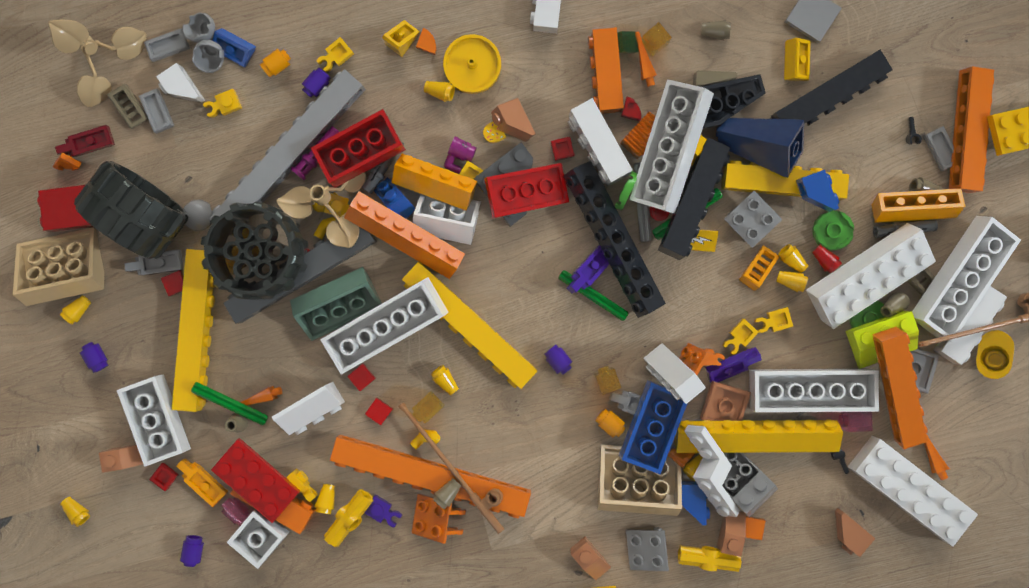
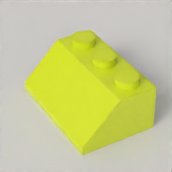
(862, 339)

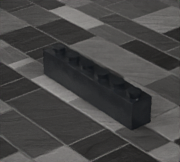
(837, 90)
(693, 200)

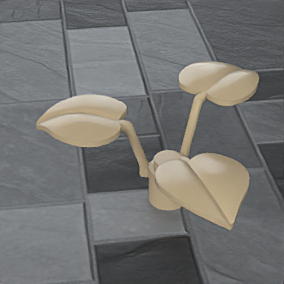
(72, 35)
(299, 204)

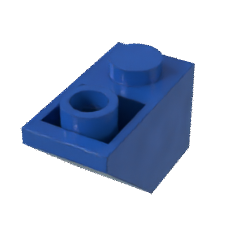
(818, 190)
(394, 198)
(695, 501)

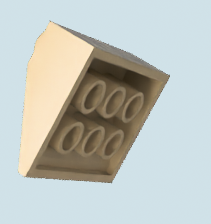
(58, 267)
(636, 489)

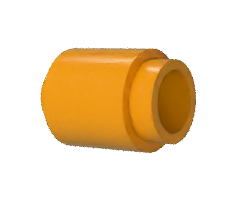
(275, 62)
(610, 423)

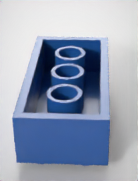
(652, 428)

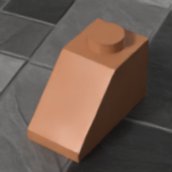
(513, 120)
(120, 458)
(732, 534)
(851, 534)
(589, 558)

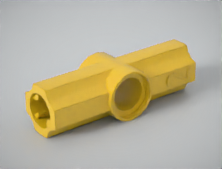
(348, 518)
(708, 558)

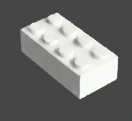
(599, 142)
(152, 420)

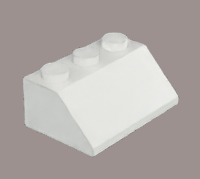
(446, 220)
(309, 409)

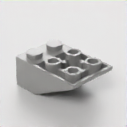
(747, 483)

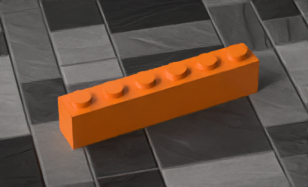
(971, 129)
(404, 235)
(900, 387)

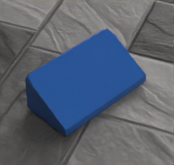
(234, 47)

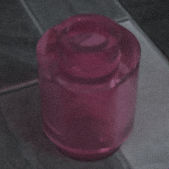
(235, 511)

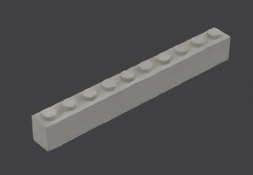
(303, 135)

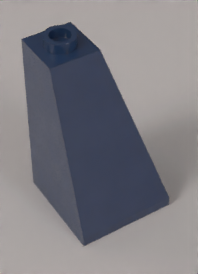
(767, 142)

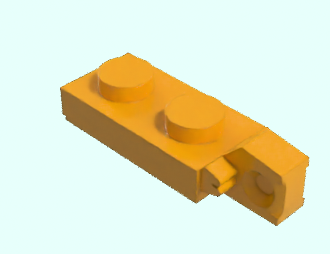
(202, 482)

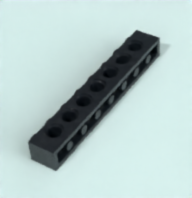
(599, 208)

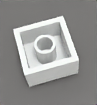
(257, 538)

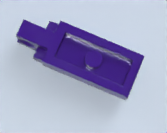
(588, 270)
(733, 365)

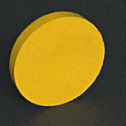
(472, 64)

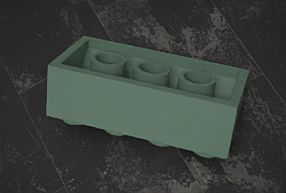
(335, 303)

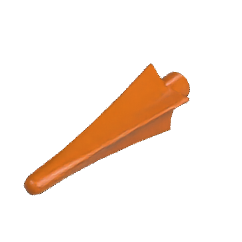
(646, 66)
(267, 394)
(936, 462)

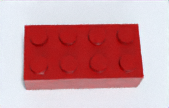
(358, 148)

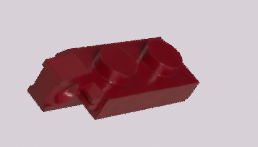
(87, 142)

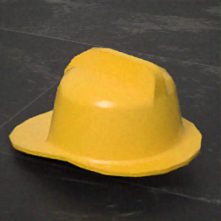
(995, 354)

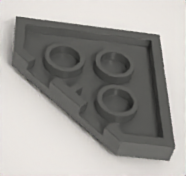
(514, 160)

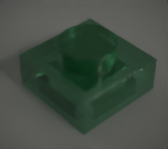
(627, 42)

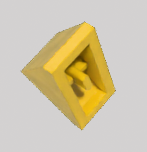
(400, 37)

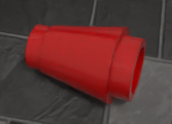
(826, 259)

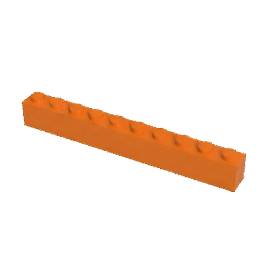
(424, 473)

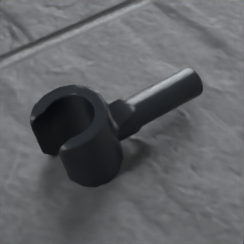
(912, 133)
(840, 455)

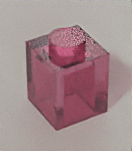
(856, 421)

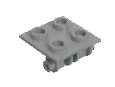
(753, 219)
(647, 550)

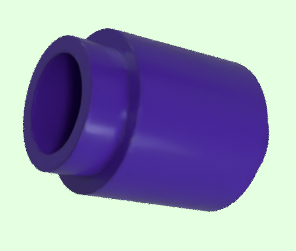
(315, 82)
(94, 357)
(558, 359)
(192, 550)

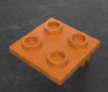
(696, 357)
(432, 520)

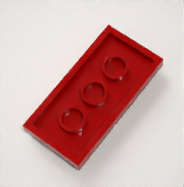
(526, 190)
(255, 480)

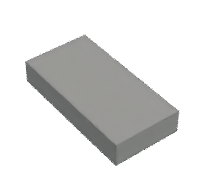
(166, 45)
(156, 111)
(940, 147)

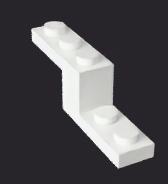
(712, 470)

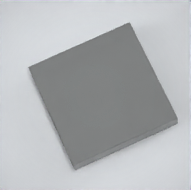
(813, 17)
(924, 367)

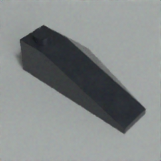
(732, 97)

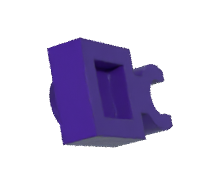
(380, 510)

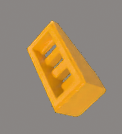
(757, 280)

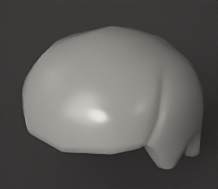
(199, 27)
(208, 56)
(199, 214)

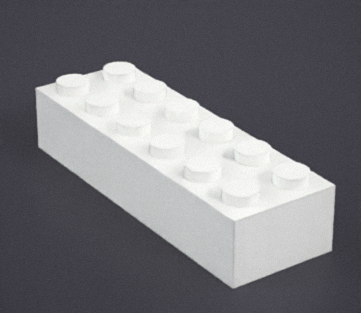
(671, 145)
(871, 275)
(965, 277)
(384, 325)
(814, 390)
(912, 490)

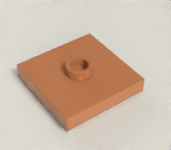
(725, 403)

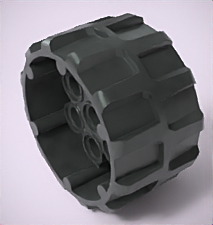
(130, 210)
(217, 250)

